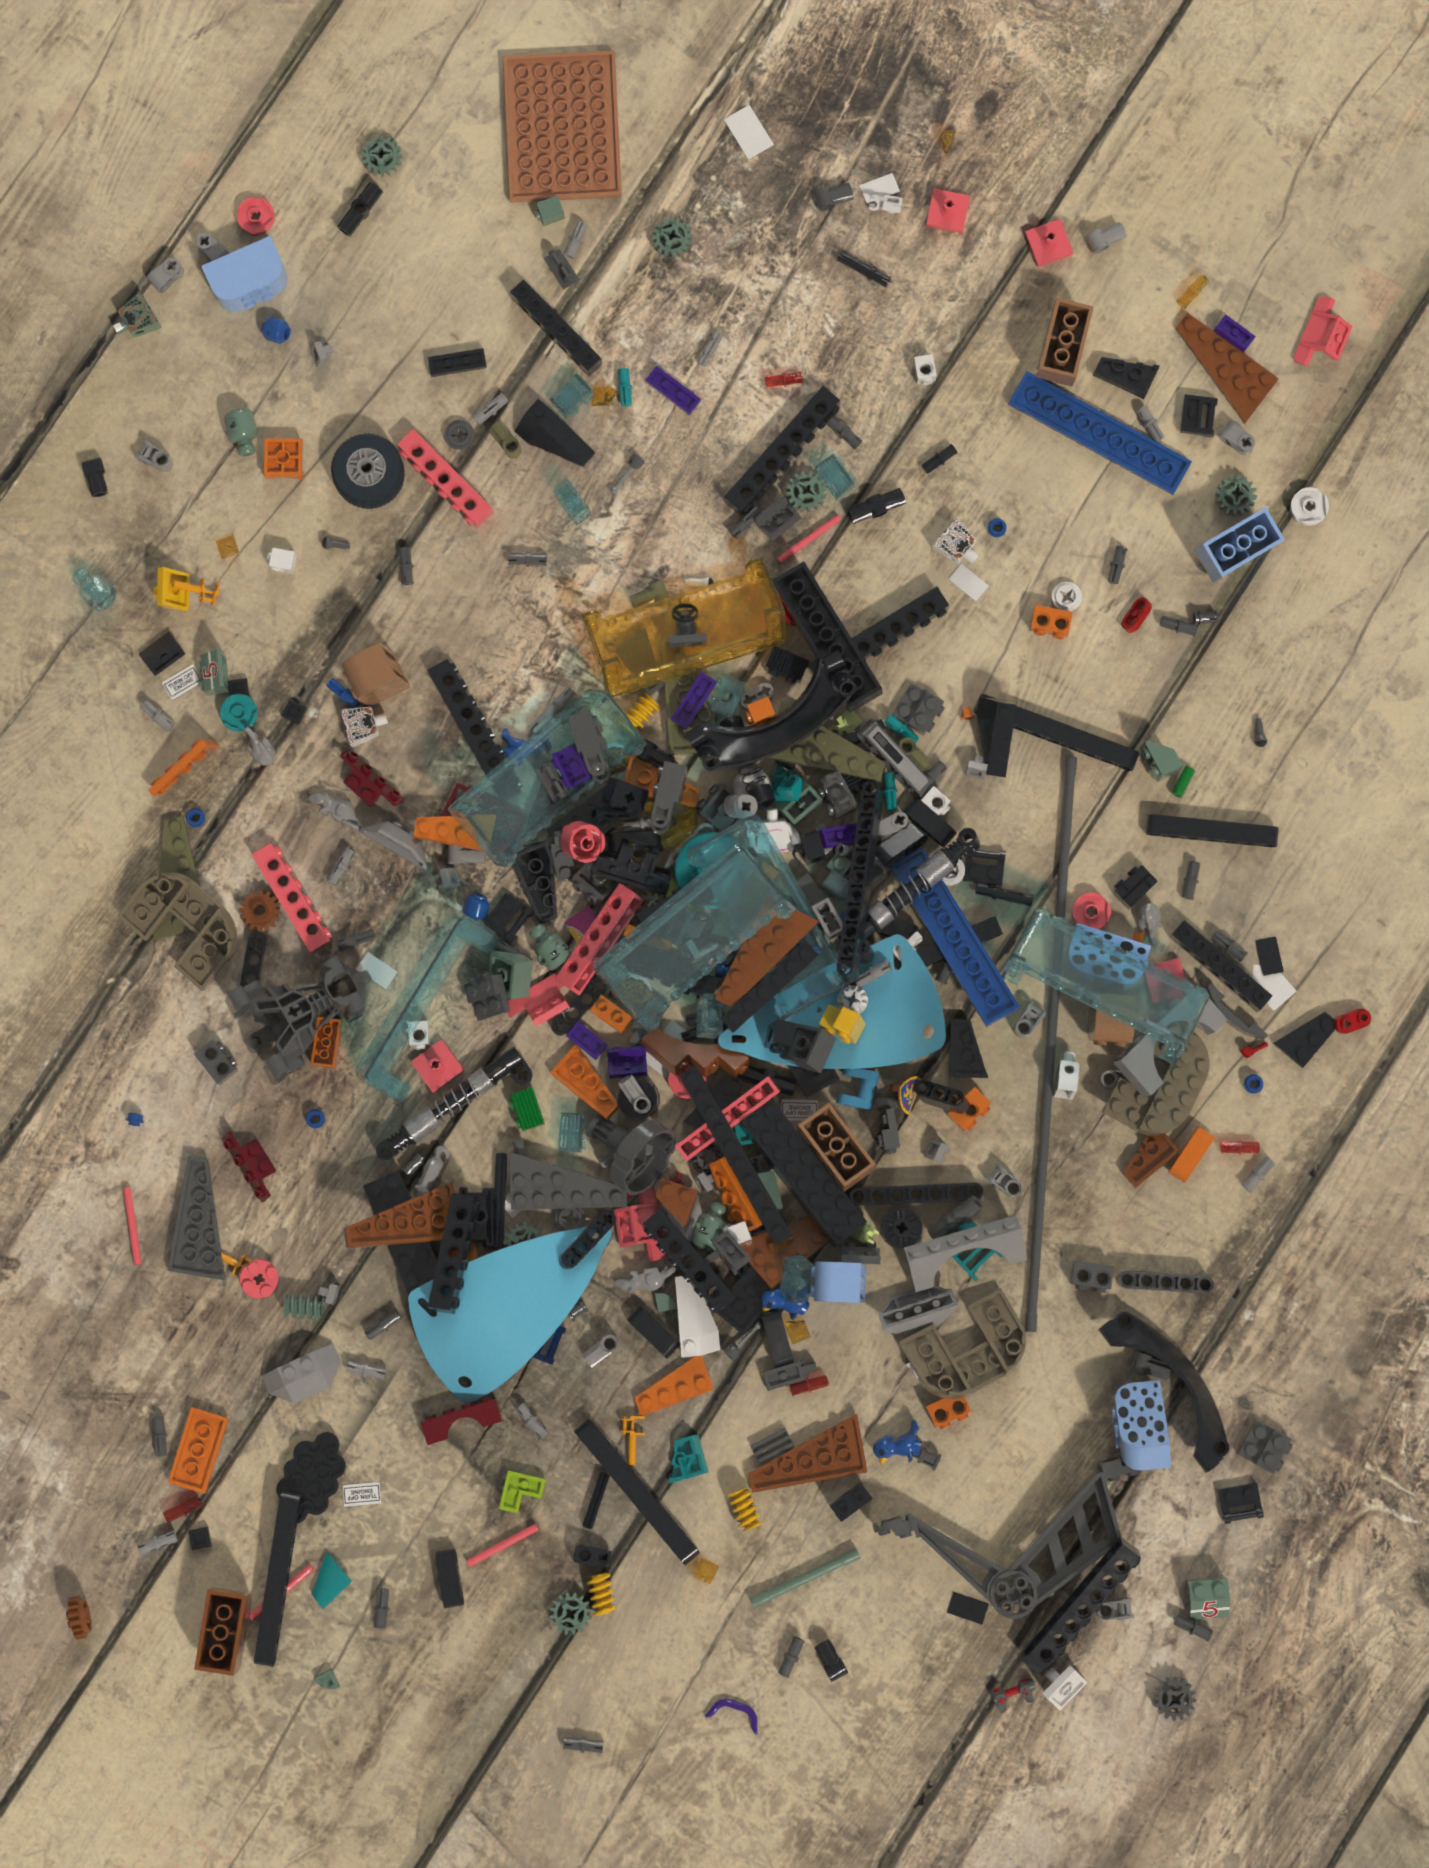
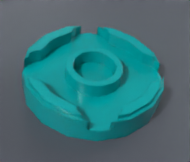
(238, 712)

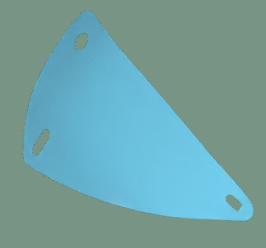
(895, 1017)
(504, 1312)

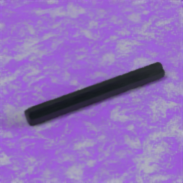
(499, 1199)

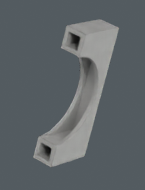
(1138, 1060)
(927, 1257)

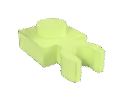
(847, 722)
(865, 1233)

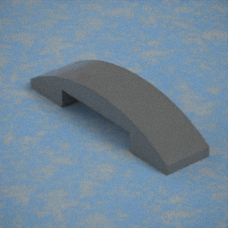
(1253, 1029)

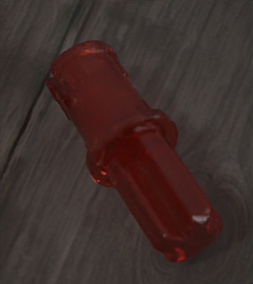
(783, 379)
(1240, 1147)
(809, 1385)
(182, 1509)

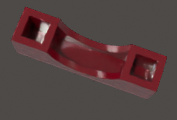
(485, 1413)

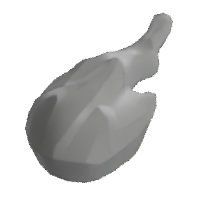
(262, 751)
(1149, 917)

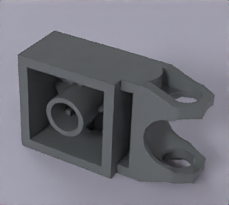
(591, 744)
(836, 794)
(667, 795)

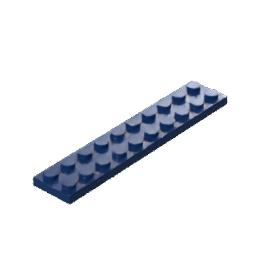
(1099, 433)
(959, 944)

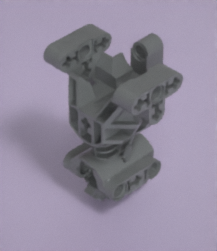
(291, 1014)

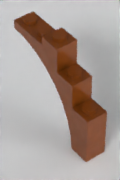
(677, 1054)

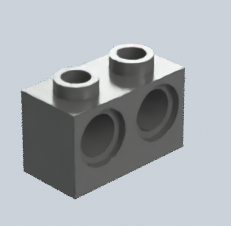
(212, 1065)
(1092, 1271)

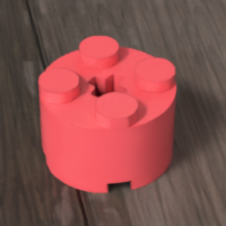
(582, 841)

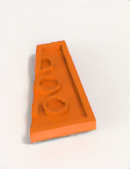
(182, 766)
(645, 776)
(445, 831)
(584, 1082)
(734, 1195)
(681, 1384)

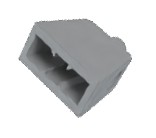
(829, 919)

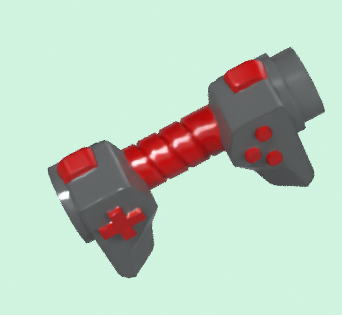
(1024, 1687)

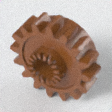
(264, 920)
(79, 1617)

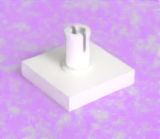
(1063, 1686)

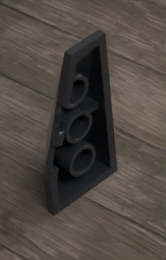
(548, 432)
(996, 729)
(536, 873)

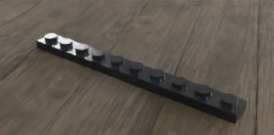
(735, 1155)

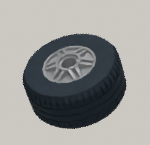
(373, 487)

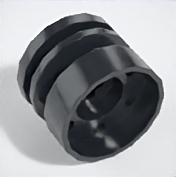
(651, 1092)
(895, 1218)

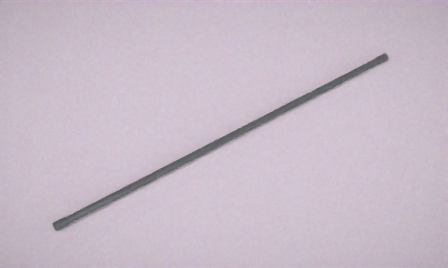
(1031, 1315)

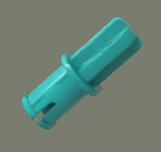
(624, 387)
(900, 728)
(890, 791)

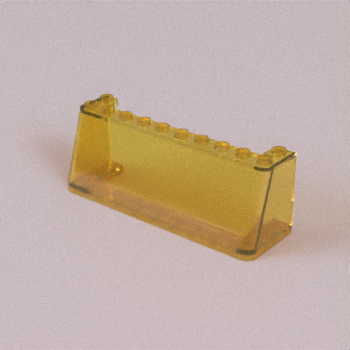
(735, 613)

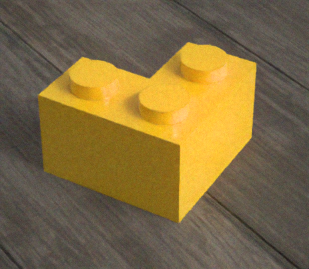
(842, 1023)

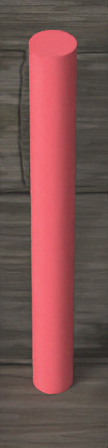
(809, 538)
(132, 1226)
(502, 1545)
(292, 1583)

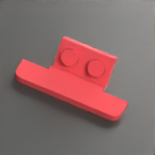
(1323, 333)
(543, 1001)
(630, 1224)

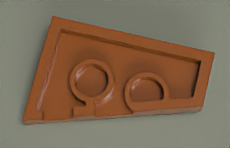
(1149, 1158)

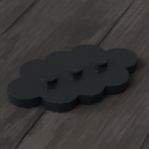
(314, 1473)

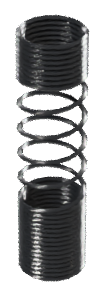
(763, 792)

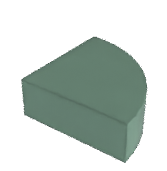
(664, 1302)
(327, 1680)

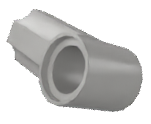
(1101, 239)
(461, 855)
(634, 1093)
(600, 1351)

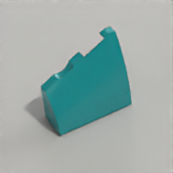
(786, 785)
(688, 1459)
(330, 1581)

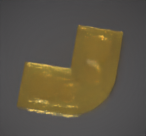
(686, 826)

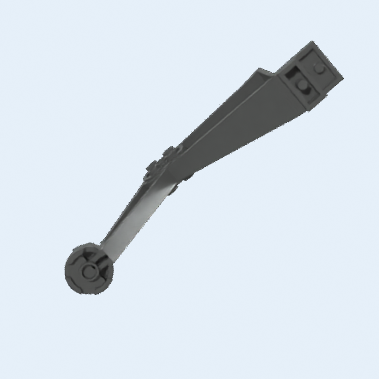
(1108, 1469)

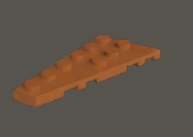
(1232, 371)
(762, 953)
(407, 1223)
(769, 1258)
(823, 1457)

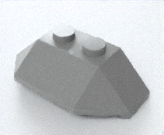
(398, 841)
(917, 1310)
(304, 1375)

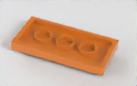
(198, 1450)

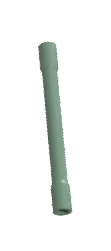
(843, 1560)

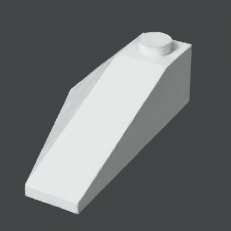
(696, 1325)

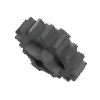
(1168, 1705)

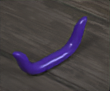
(738, 1706)

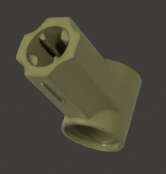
(505, 439)
(653, 593)
(915, 754)

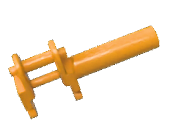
(199, 589)
(234, 1262)
(632, 1438)

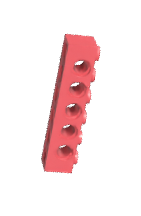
(414, 442)
(263, 859)
(599, 938)
(734, 1114)

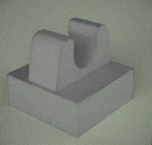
(321, 353)
(976, 768)
(449, 878)
(936, 1150)
(704, 1182)
(330, 1294)

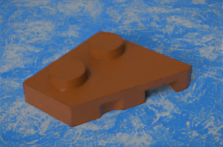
(676, 1199)

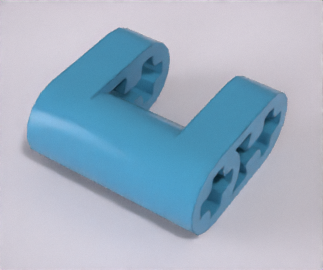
(866, 1089)

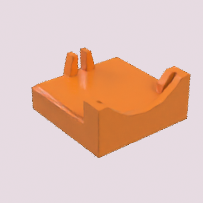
(283, 458)

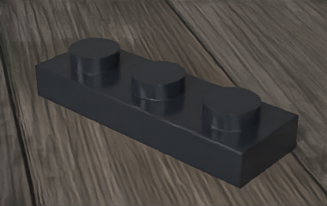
(457, 362)

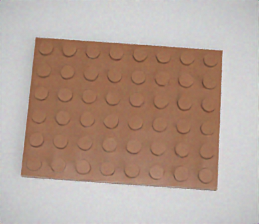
(562, 126)

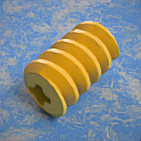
(642, 711)
(744, 1509)
(601, 1593)

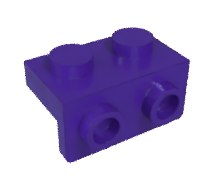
(570, 766)
(627, 1061)

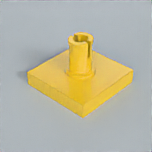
(169, 596)

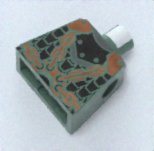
(136, 317)

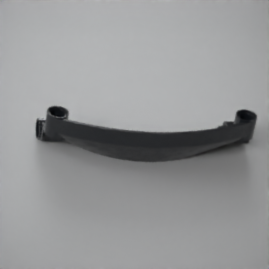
(753, 743)
(1144, 1337)

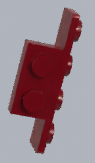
(367, 783)
(252, 1163)

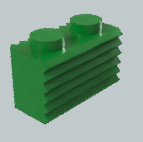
(527, 1109)

